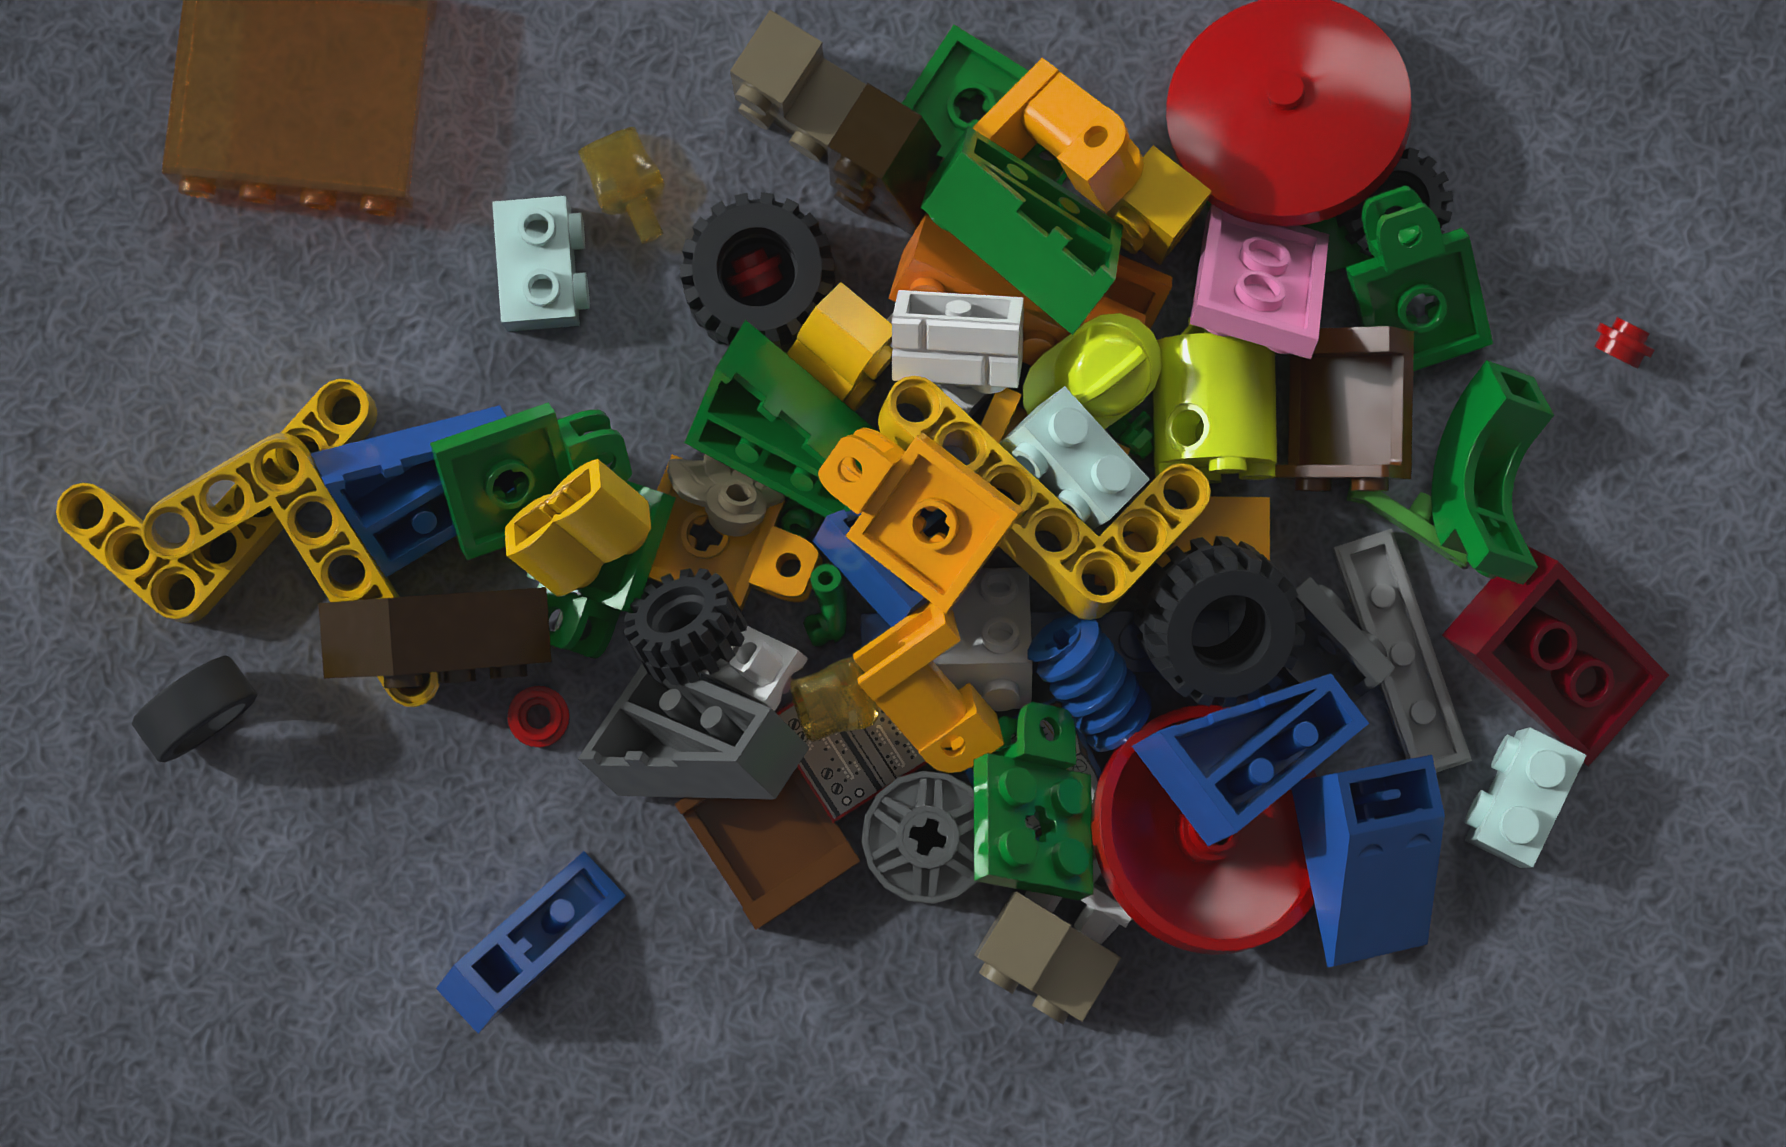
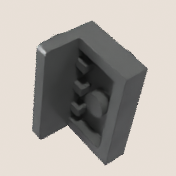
(1336, 645)

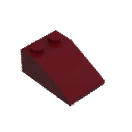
(1557, 655)

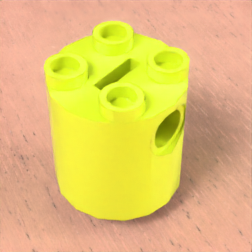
(1215, 406)

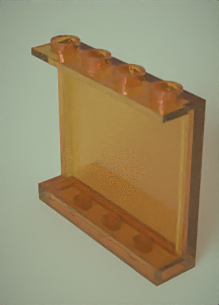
(298, 100)

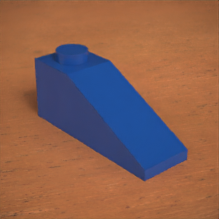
(529, 942)

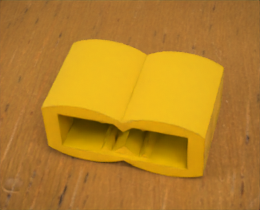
(844, 346)
(578, 528)

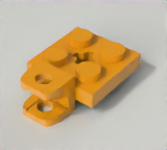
(891, 498)
(741, 560)

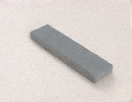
(1415, 688)

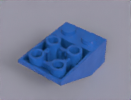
(1372, 855)

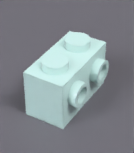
(538, 263)
(1075, 458)
(1523, 797)

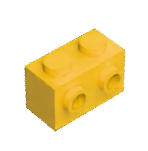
(1159, 207)

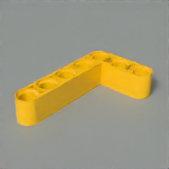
(285, 498)
(1081, 547)
(211, 580)

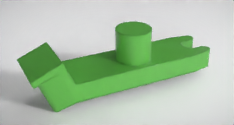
(1415, 521)

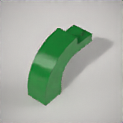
(1478, 466)

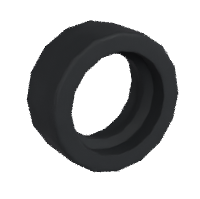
(194, 708)

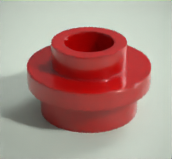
(754, 271)
(1624, 342)
(519, 711)

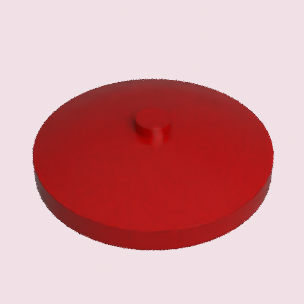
(1290, 110)
(1175, 884)

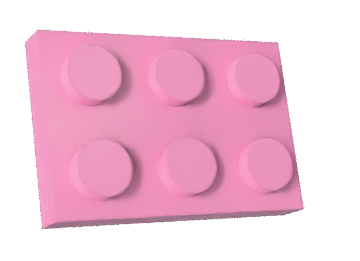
(1261, 283)

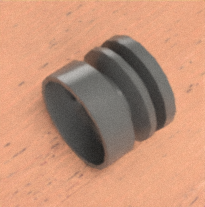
(894, 855)

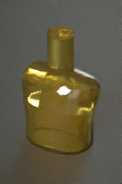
(625, 179)
(833, 701)

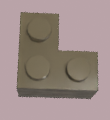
(791, 84)
(1046, 957)

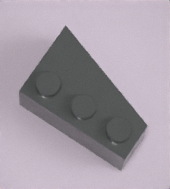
(692, 743)

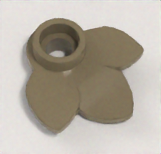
(730, 498)

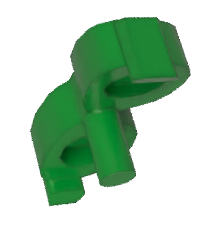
(1134, 434)

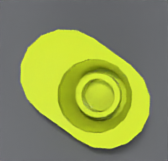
(1104, 364)

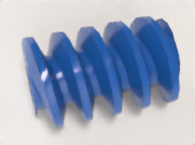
(1090, 681)

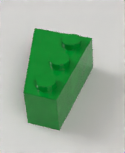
(1026, 227)
(772, 421)

